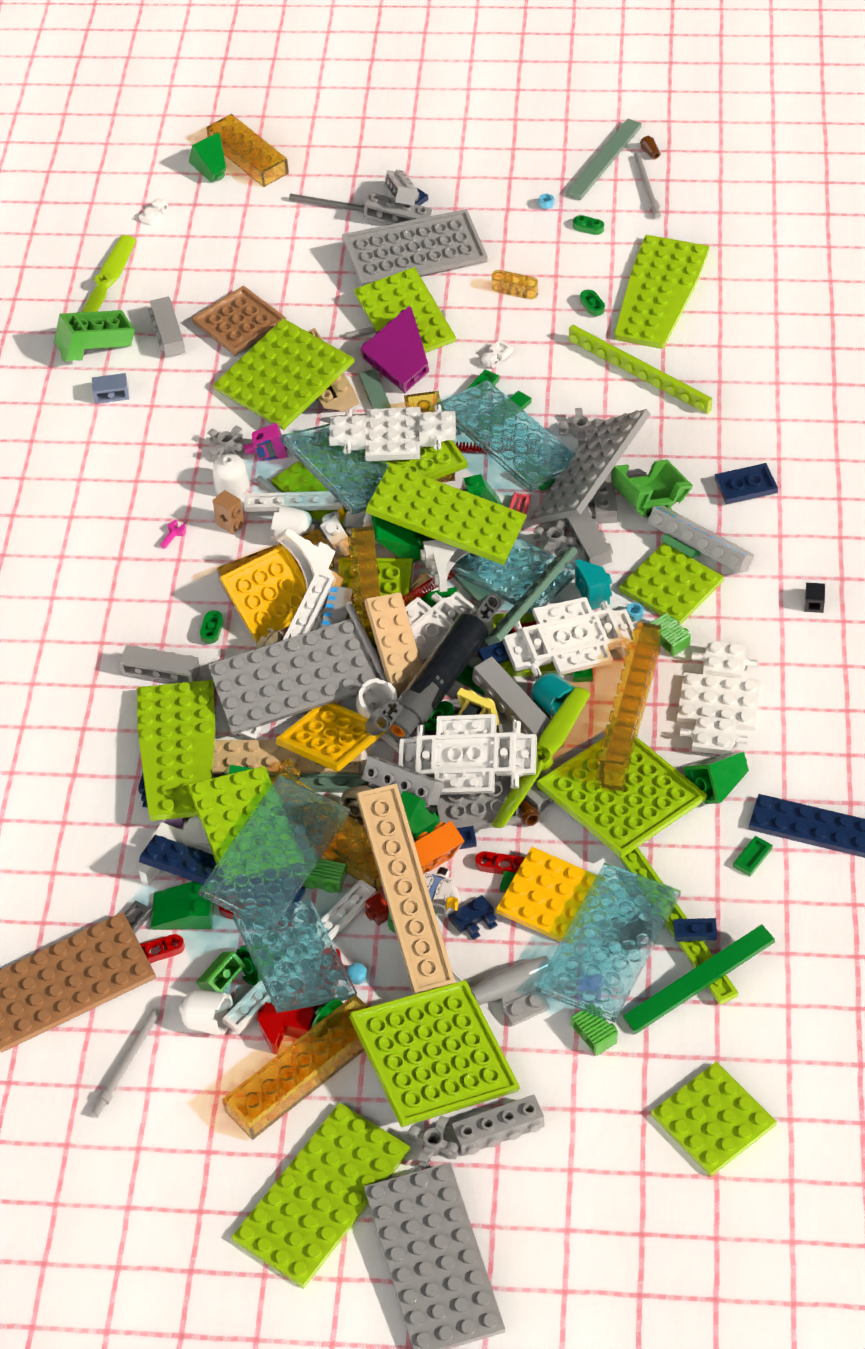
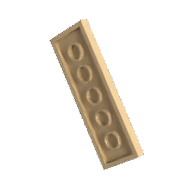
(394, 639)

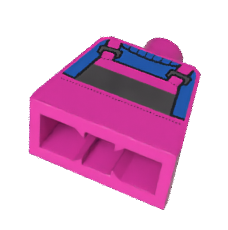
(267, 444)

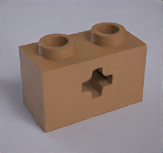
(228, 512)

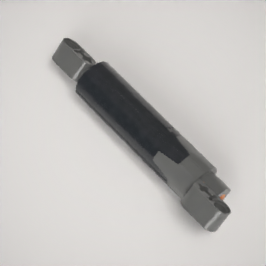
(436, 674)

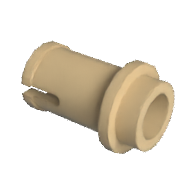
(422, 579)

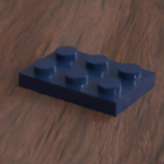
(746, 483)

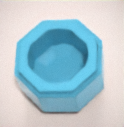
(546, 201)
(635, 611)
(357, 973)

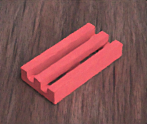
(521, 496)

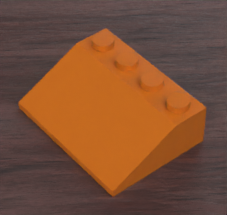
(438, 846)

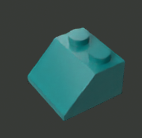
(592, 583)

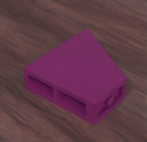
(398, 351)

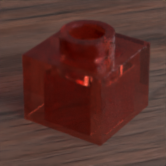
(377, 909)

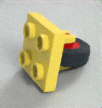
(474, 704)

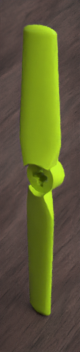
(110, 272)
(549, 742)

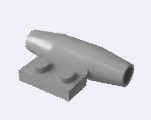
(516, 990)

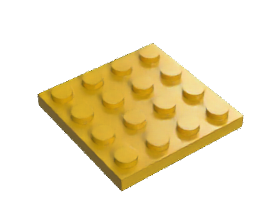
(266, 591)
(328, 736)
(545, 894)

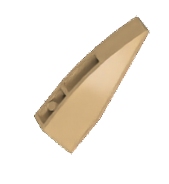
(339, 394)

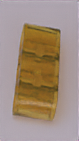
(514, 284)

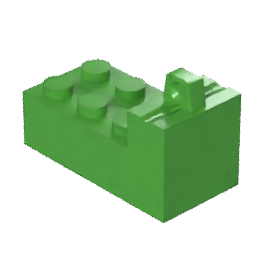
(90, 331)

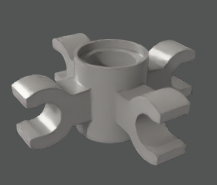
(579, 427)
(226, 442)
(554, 537)
(449, 1148)

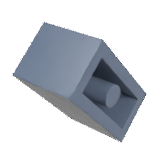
(110, 388)

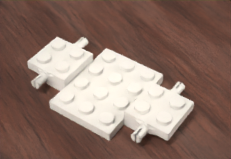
(392, 432)
(432, 623)
(569, 637)
(719, 699)
(470, 753)

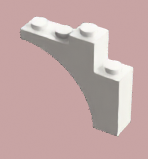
(309, 557)
(441, 559)
(190, 835)

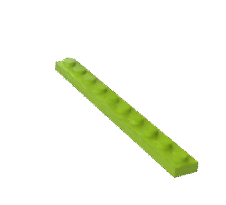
(640, 369)
(695, 951)

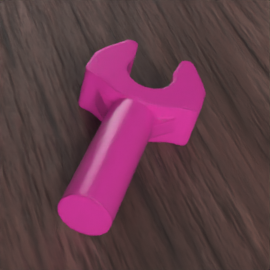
(173, 531)

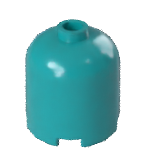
(550, 692)

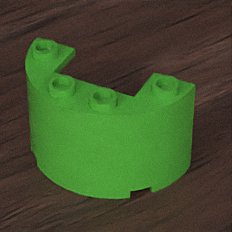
(660, 488)

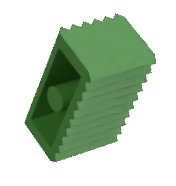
(673, 636)
(327, 876)
(221, 972)
(594, 1031)

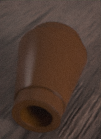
(650, 147)
(528, 812)

